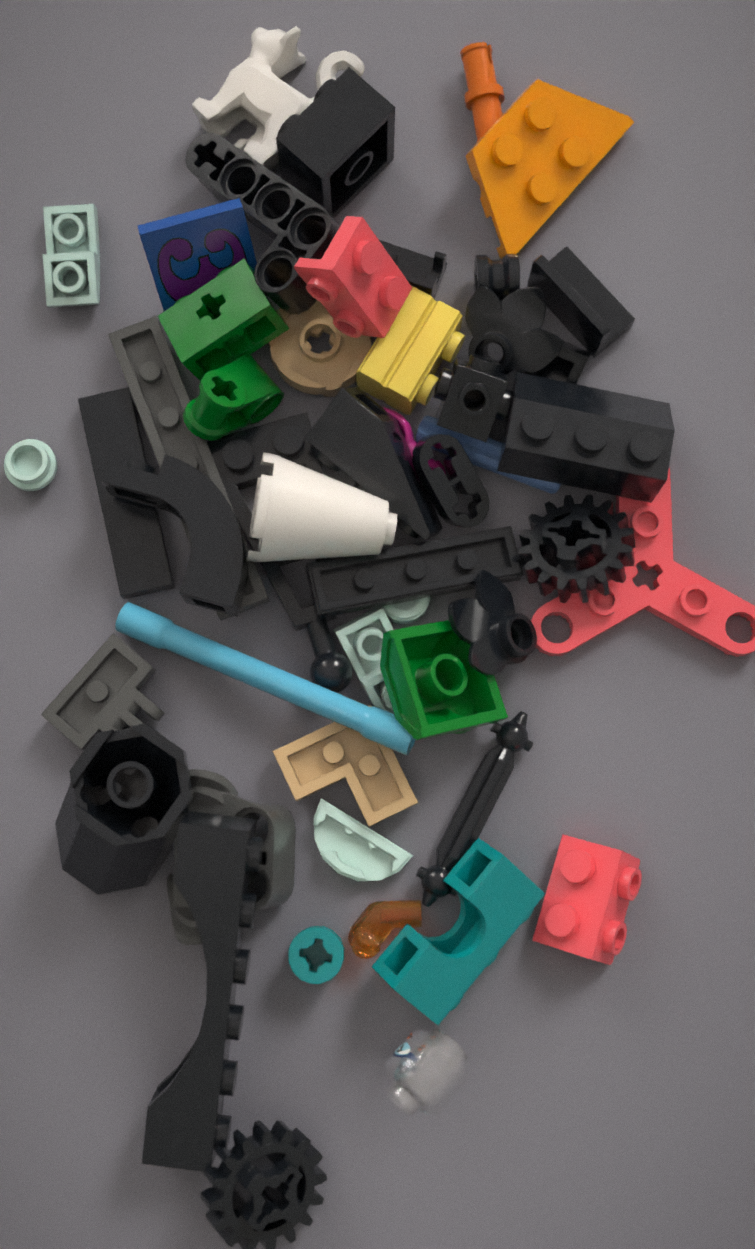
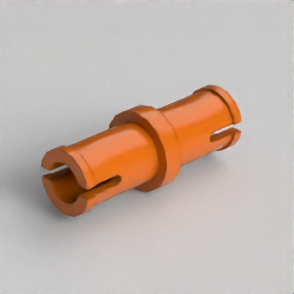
(483, 93)

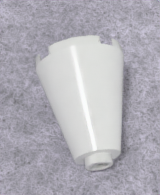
(314, 516)

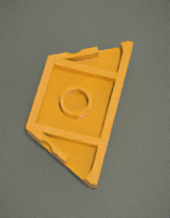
(539, 157)

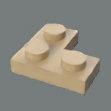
(344, 753)

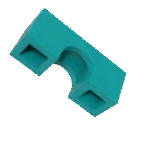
(440, 969)

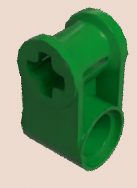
(232, 399)

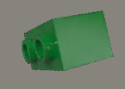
(222, 321)

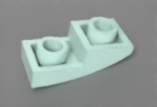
(71, 255)
(362, 645)

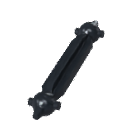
(475, 806)

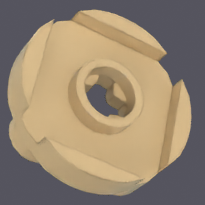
(313, 371)

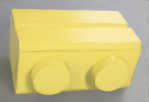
(405, 361)

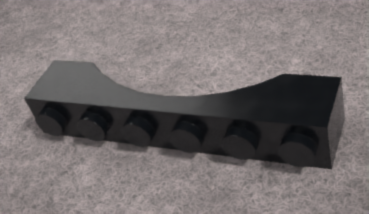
(213, 877)

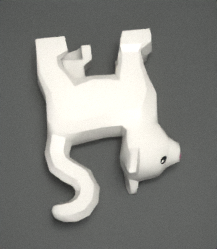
(260, 96)

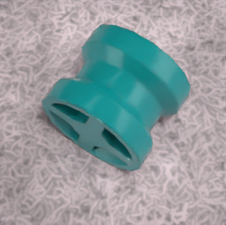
(327, 947)

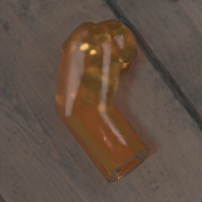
(378, 921)

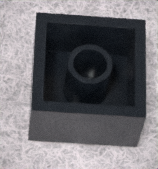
(337, 142)

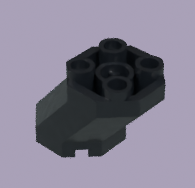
(123, 808)

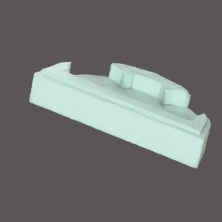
(355, 848)

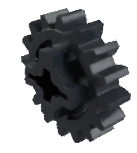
(578, 546)
(263, 1186)

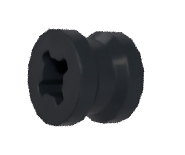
(498, 275)

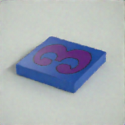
(195, 248)

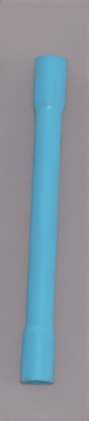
(164, 634)

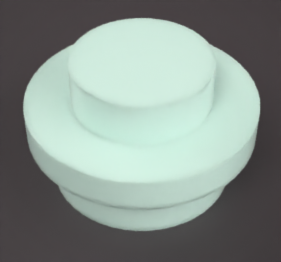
(30, 465)

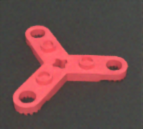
(678, 596)

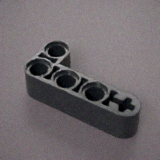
(274, 206)

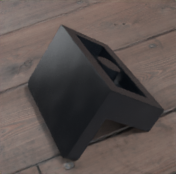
(580, 300)

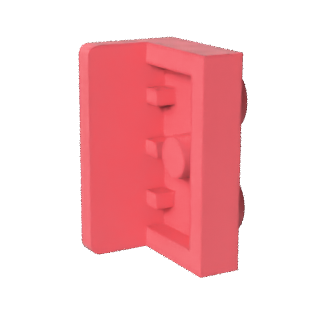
(356, 281)
(588, 900)

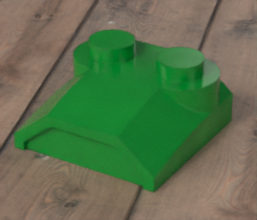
(434, 684)

